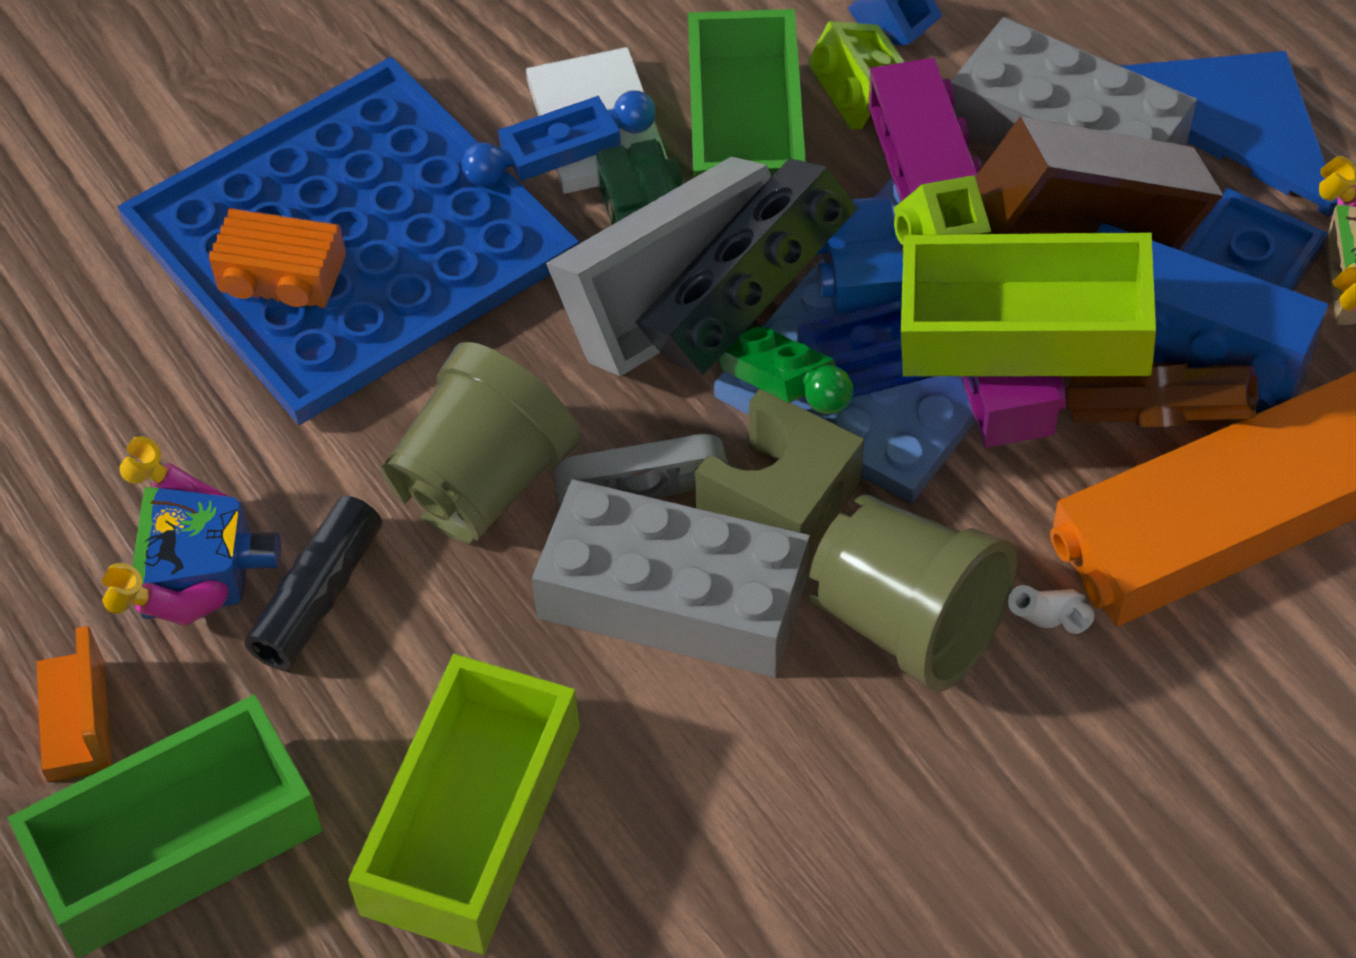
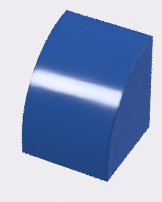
(899, 19)

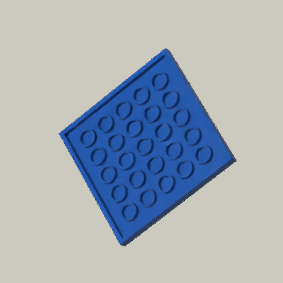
(415, 233)

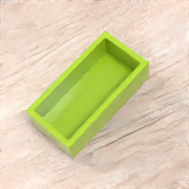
(1028, 305)
(466, 804)

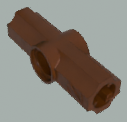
(1168, 397)

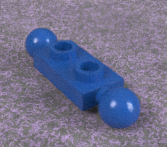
(558, 138)

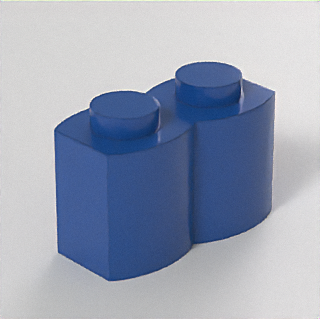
(863, 259)

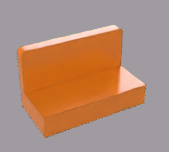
(74, 711)

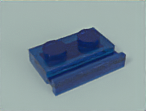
(863, 345)

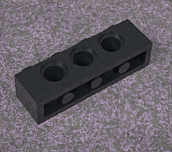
(746, 265)

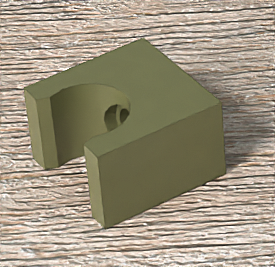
(805, 488)

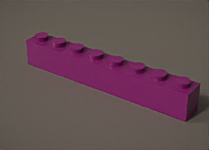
(931, 145)

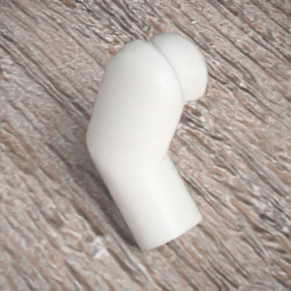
(1052, 608)

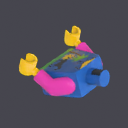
(187, 545)

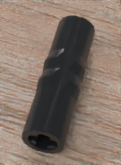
(313, 583)

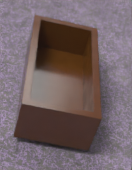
(1077, 177)

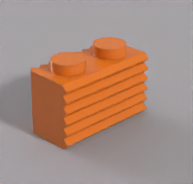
(277, 258)

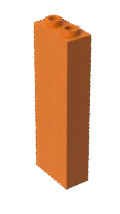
(1214, 504)

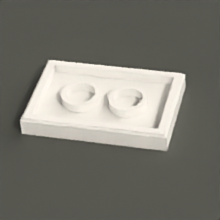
(579, 79)

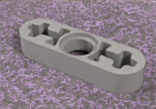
(671, 463)

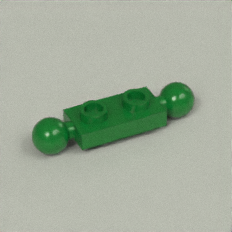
(788, 370)

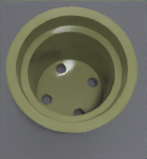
(479, 442)
(915, 587)

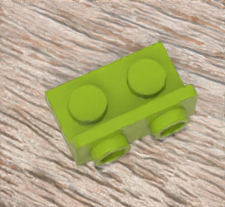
(844, 63)

